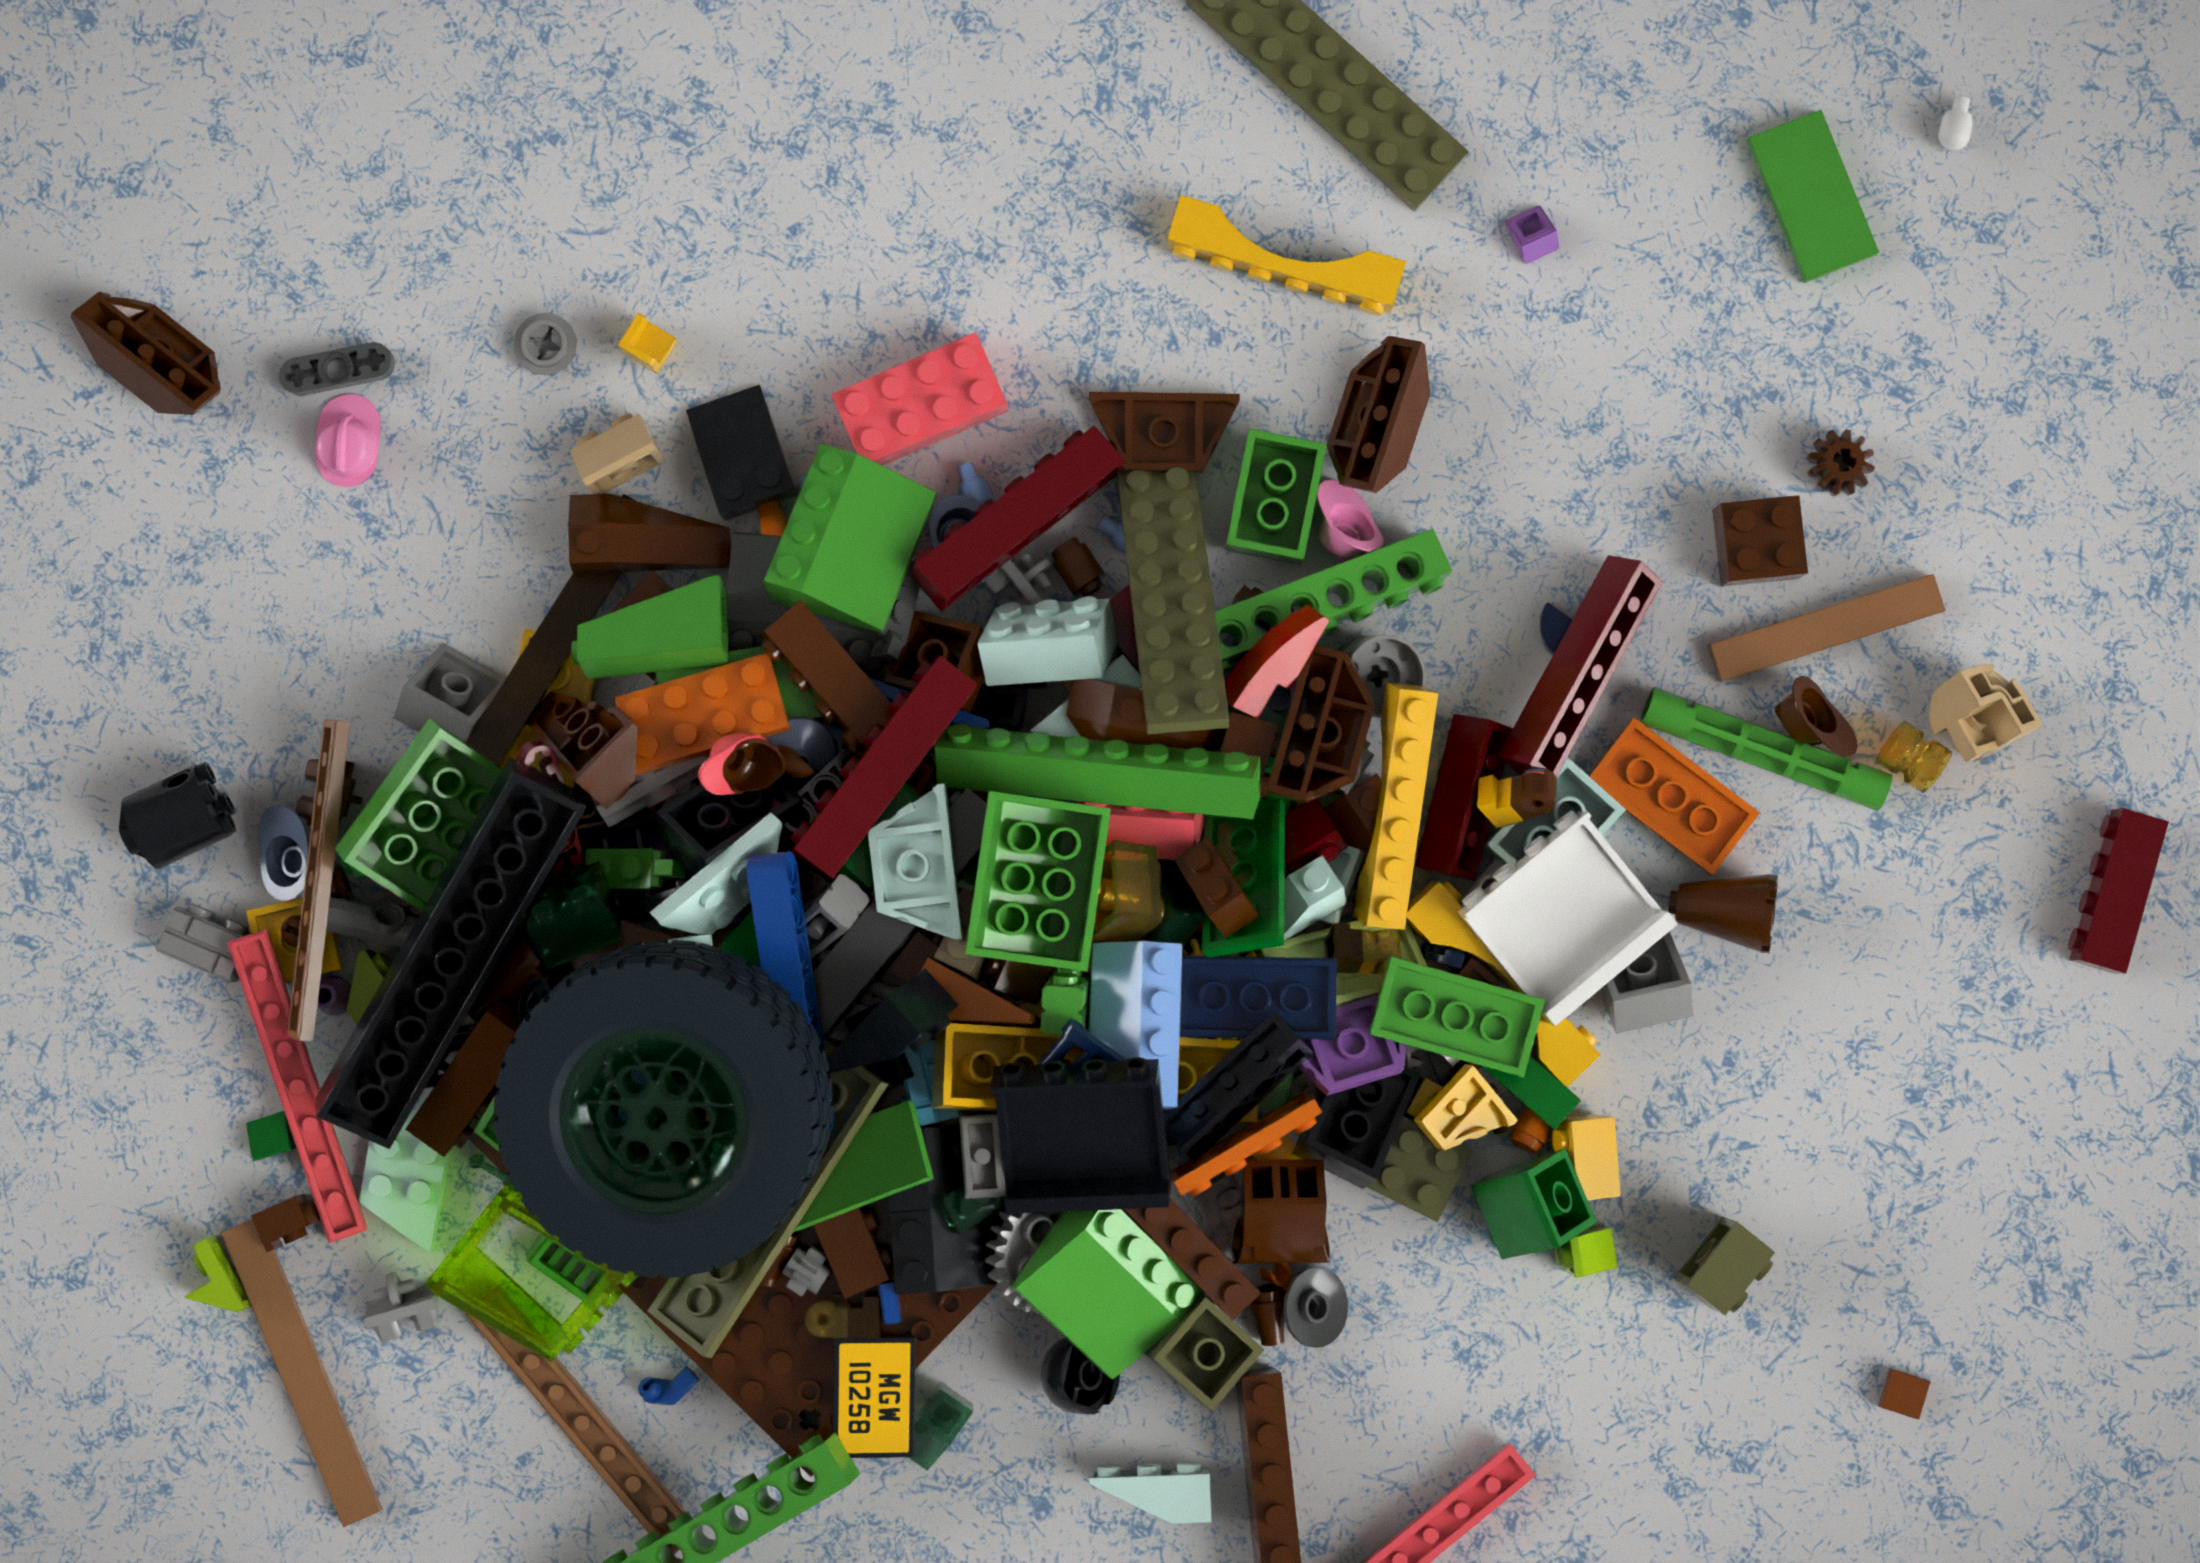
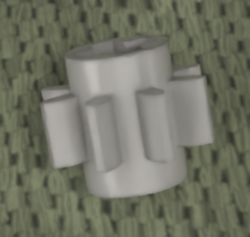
(806, 1271)

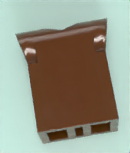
(1282, 1213)

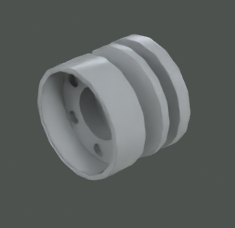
(1391, 658)

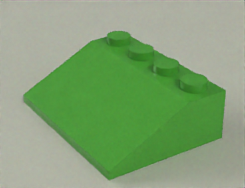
(849, 539)
(420, 814)
(1037, 881)
(1106, 1287)

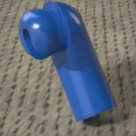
(667, 1391)

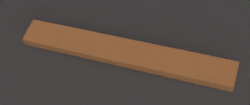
(318, 880)
(303, 1374)
(589, 1432)

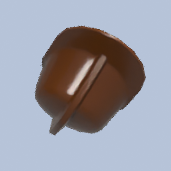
(1814, 720)

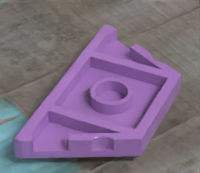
(1354, 1055)

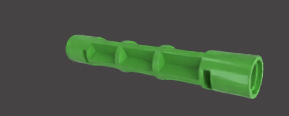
(1766, 749)

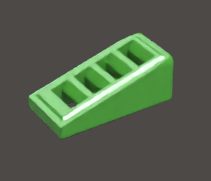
(548, 1267)

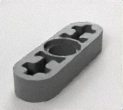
(310, 384)

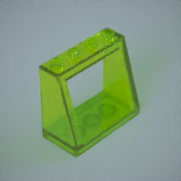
(490, 1295)

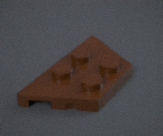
(1164, 428)

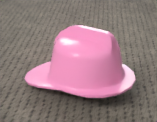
(347, 440)
(1347, 522)

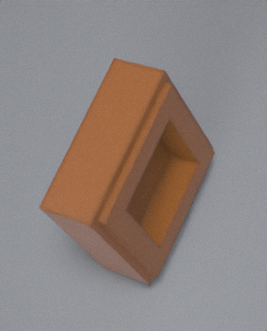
(1904, 1393)

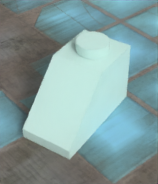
(1310, 896)

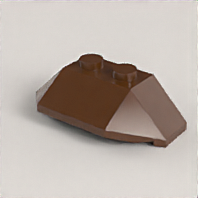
(148, 353)
(1380, 415)
(1117, 712)
(1322, 729)

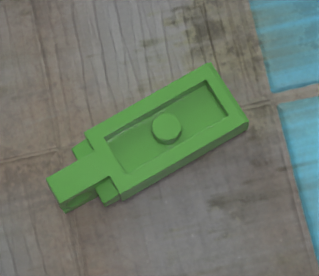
(635, 867)

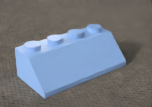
(1138, 1004)

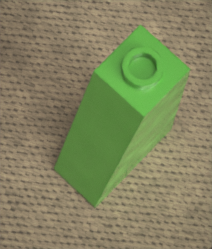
(658, 634)

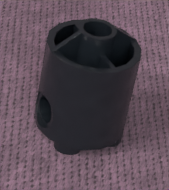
(176, 816)

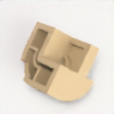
(1981, 712)

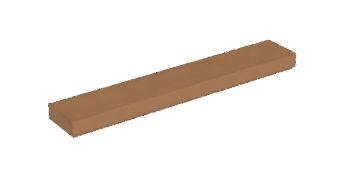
(1826, 628)

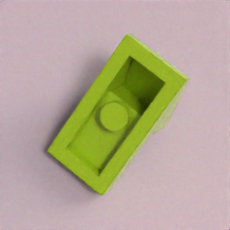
(225, 1286)

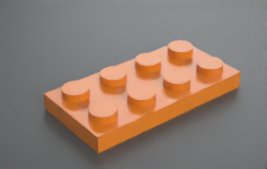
(691, 713)
(1673, 796)
(1231, 1152)

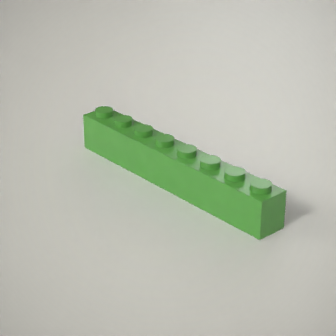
(1099, 771)

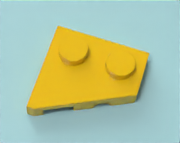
(1463, 1110)

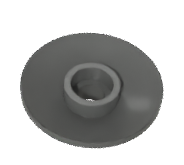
(1315, 1307)

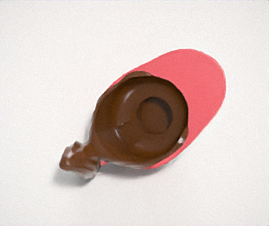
(748, 764)

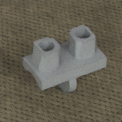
(1010, 573)
(397, 1302)

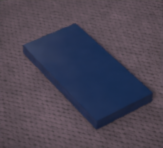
(1239, 992)

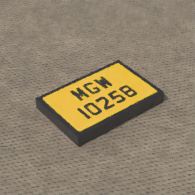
(874, 1395)

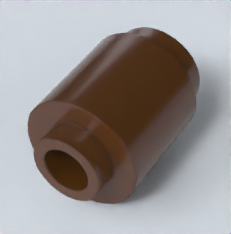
(1078, 567)

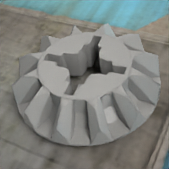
(537, 328)

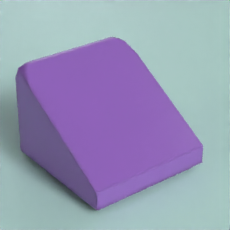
(1533, 234)

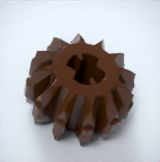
(1851, 455)

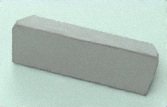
(982, 1156)

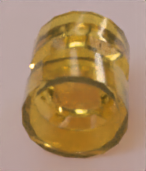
(1913, 756)

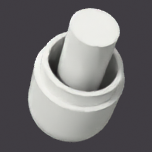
(1956, 125)

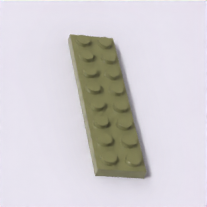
(1339, 91)
(1172, 601)
(708, 1303)

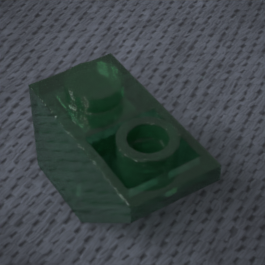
(939, 1424)

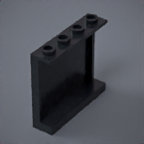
(1082, 1135)

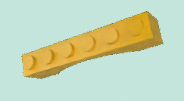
(1364, 279)
(1406, 747)
(1557, 1048)

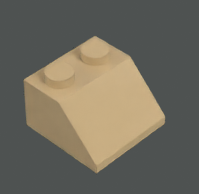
(616, 454)

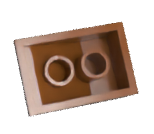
(977, 1003)

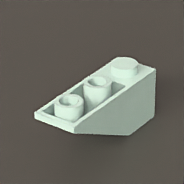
(1171, 1495)

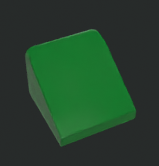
(269, 1136)

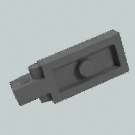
(890, 642)

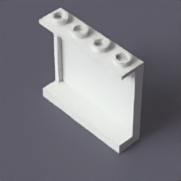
(1565, 916)

